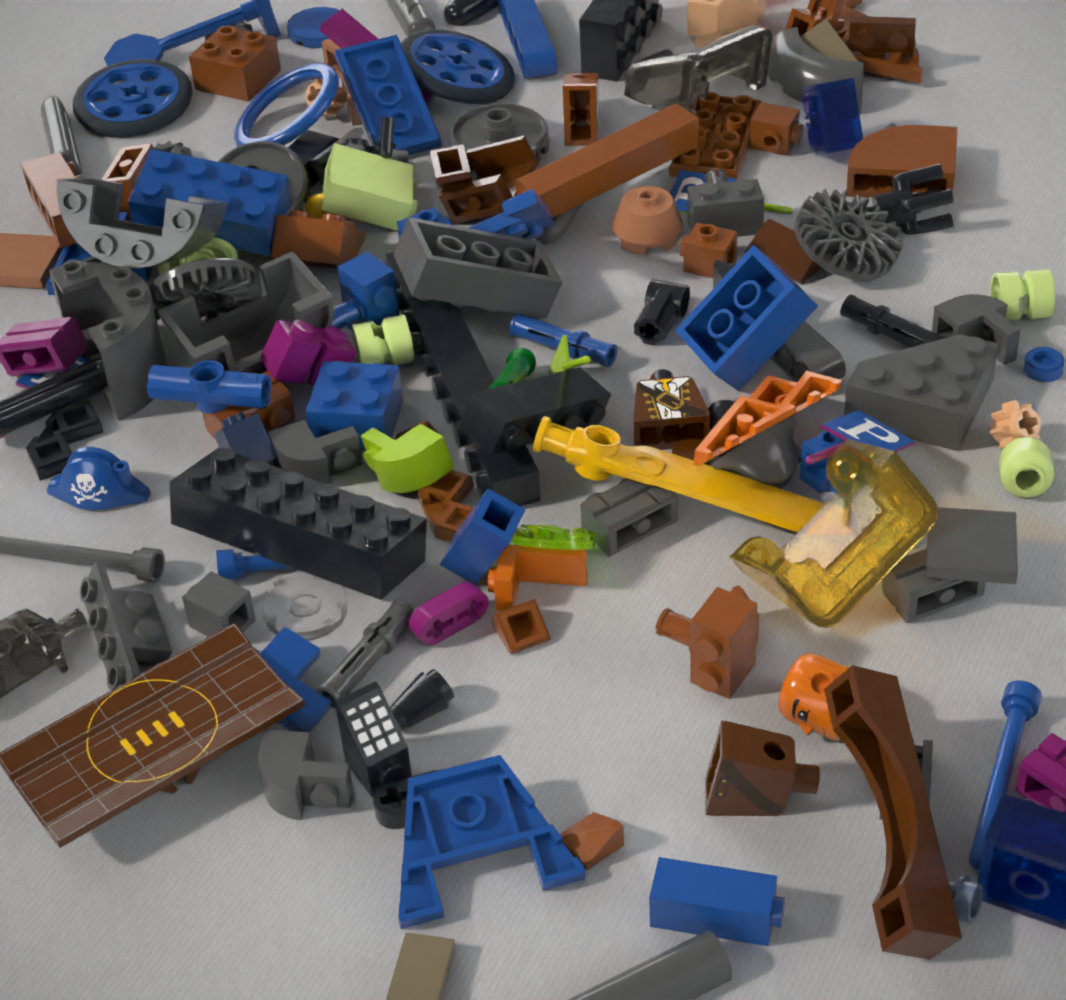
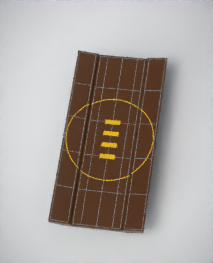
(147, 734)

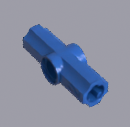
(209, 386)

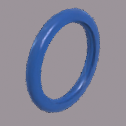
(278, 87)

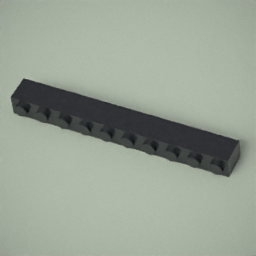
(456, 374)

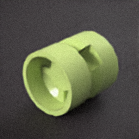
(1026, 294)
(383, 342)

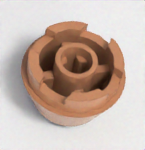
(647, 220)

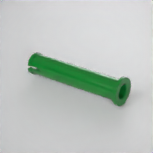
(519, 365)

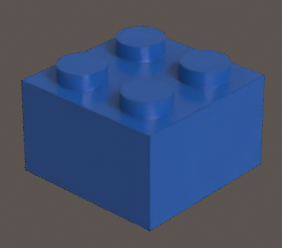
(355, 397)

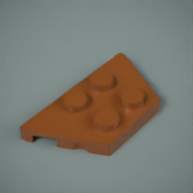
(889, 64)

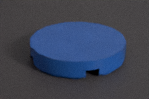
(306, 26)

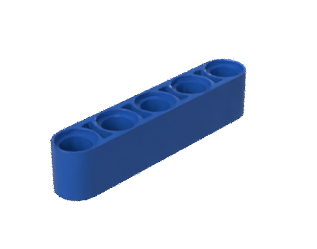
(528, 37)

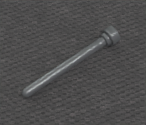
(144, 563)

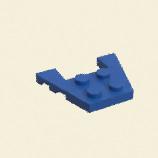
(468, 816)

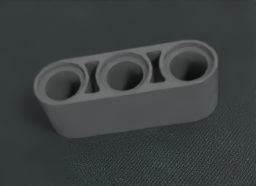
(809, 352)

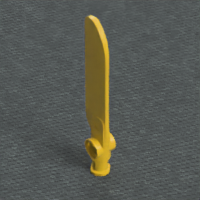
(599, 454)

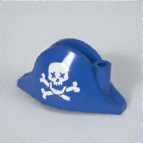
(97, 481)

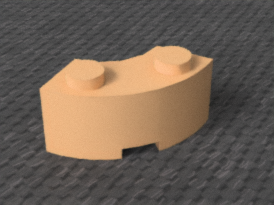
(722, 15)

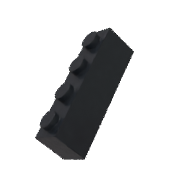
(512, 413)

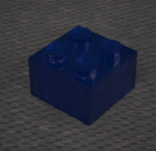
(1026, 861)

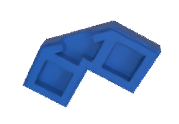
(290, 659)

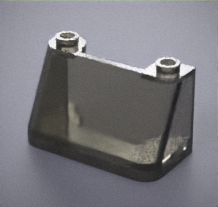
(686, 69)

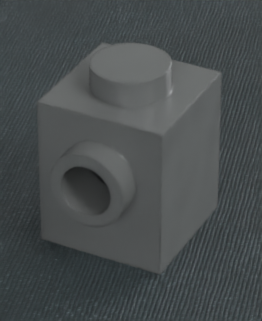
(217, 604)

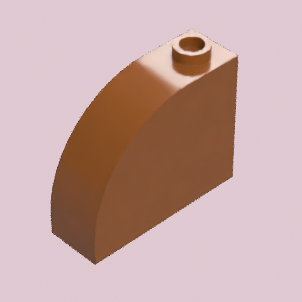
(901, 150)

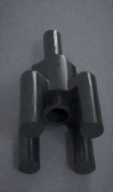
(904, 205)

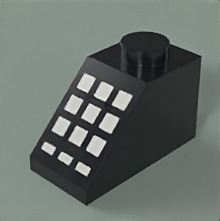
(372, 738)

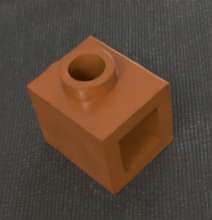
(775, 128)
(705, 246)

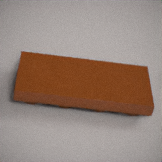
(721, 136)

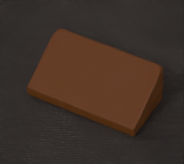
(784, 249)

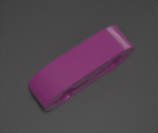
(448, 613)

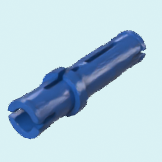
(530, 329)

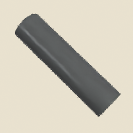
(672, 975)

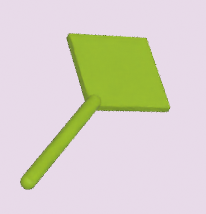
(562, 359)

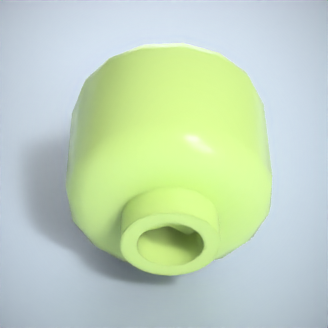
(1026, 467)

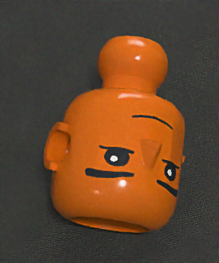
(803, 694)

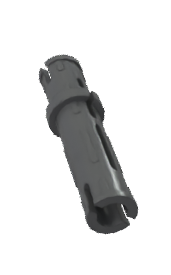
(377, 640)

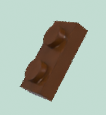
(882, 34)

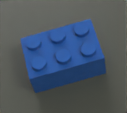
(746, 318)

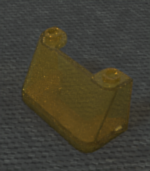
(850, 541)

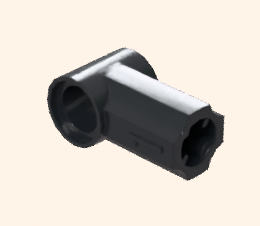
(662, 306)

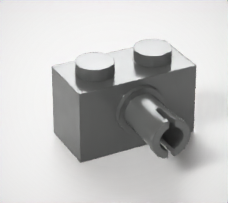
(726, 204)

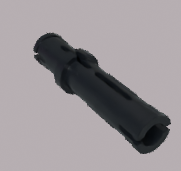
(888, 323)

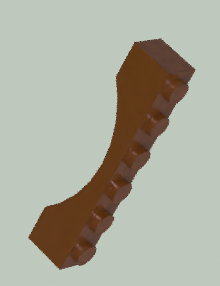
(915, 899)

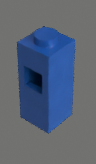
(482, 536)
(716, 899)

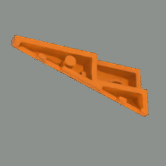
(768, 405)

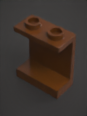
(496, 171)

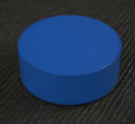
(1044, 364)

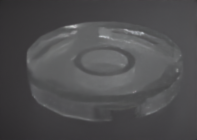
(304, 605)

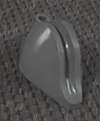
(765, 457)

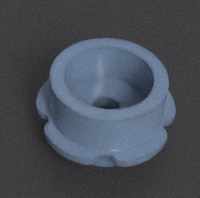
(966, 898)

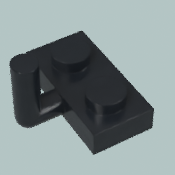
(385, 146)

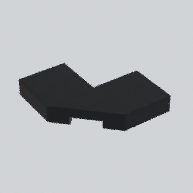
(51, 449)

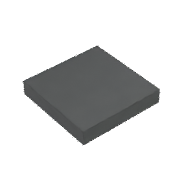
(973, 546)

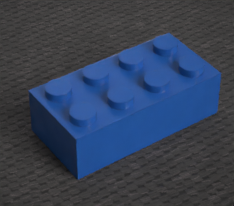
(251, 195)

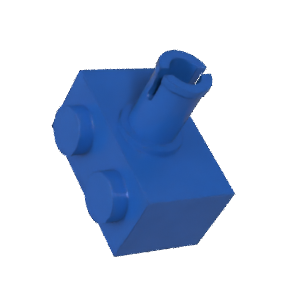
(366, 292)

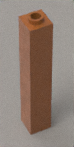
(613, 159)

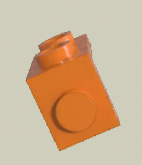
(537, 566)

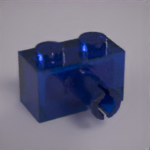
(832, 116)

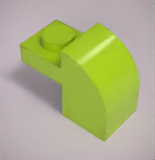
(409, 461)

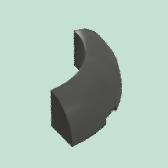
(799, 66)

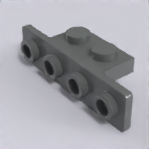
(124, 627)

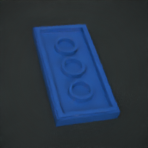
(386, 87)

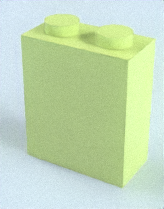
(368, 187)

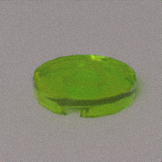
(553, 537)

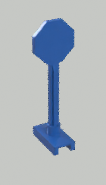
(148, 47)

